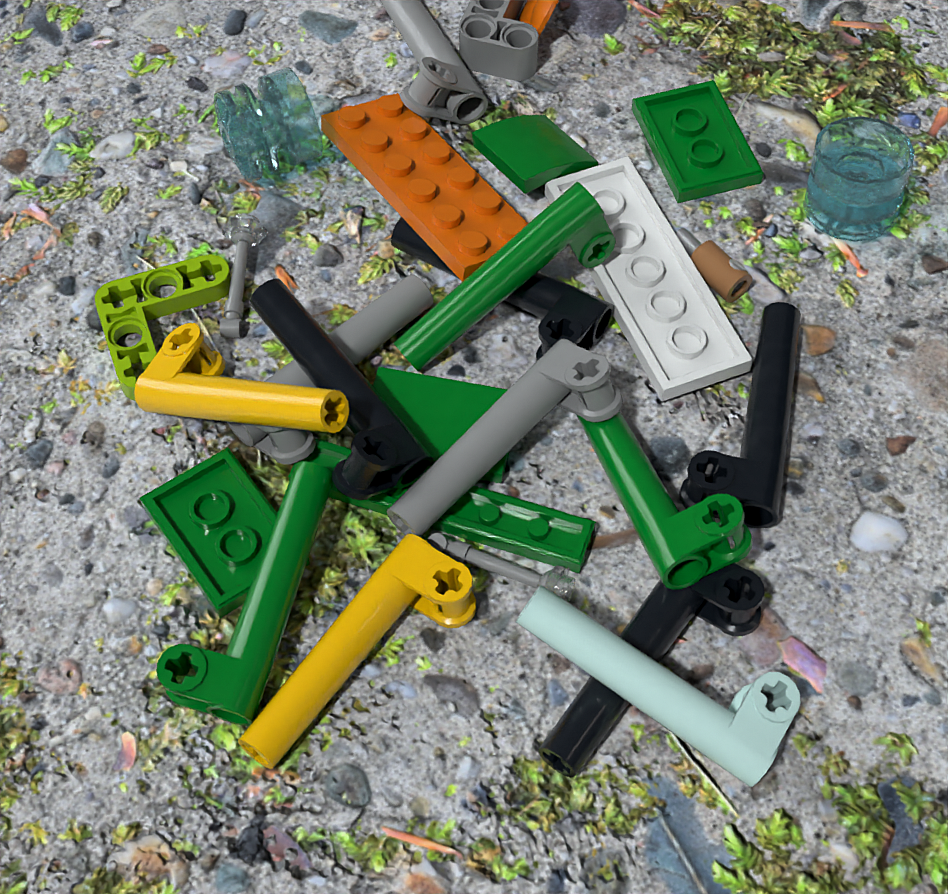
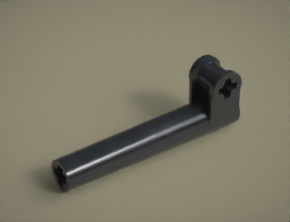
(562, 307)
(384, 448)
(759, 471)
(653, 632)

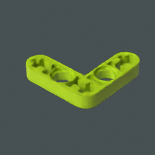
(135, 314)

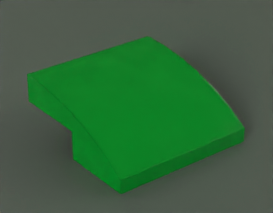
(531, 150)

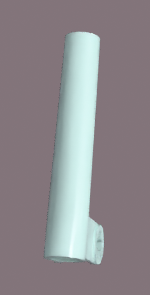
(735, 738)

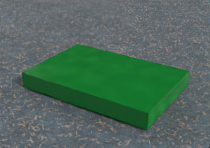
(696, 141)
(438, 409)
(214, 526)

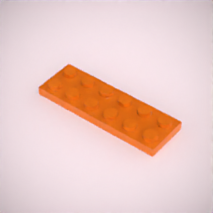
(424, 181)

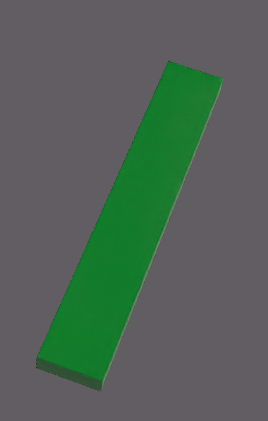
(487, 518)

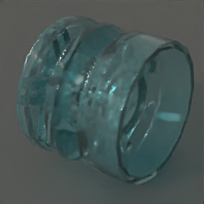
(260, 127)
(858, 178)

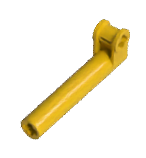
(187, 386)
(409, 576)

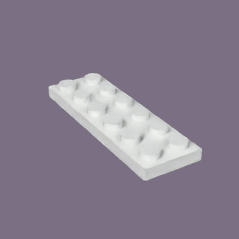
(656, 287)

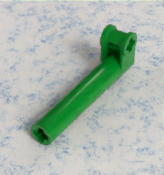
(570, 221)
(681, 543)
(234, 682)

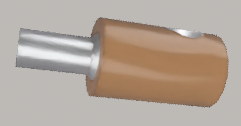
(716, 267)

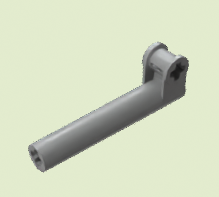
(443, 84)
(357, 340)
(561, 378)

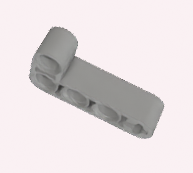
(496, 42)

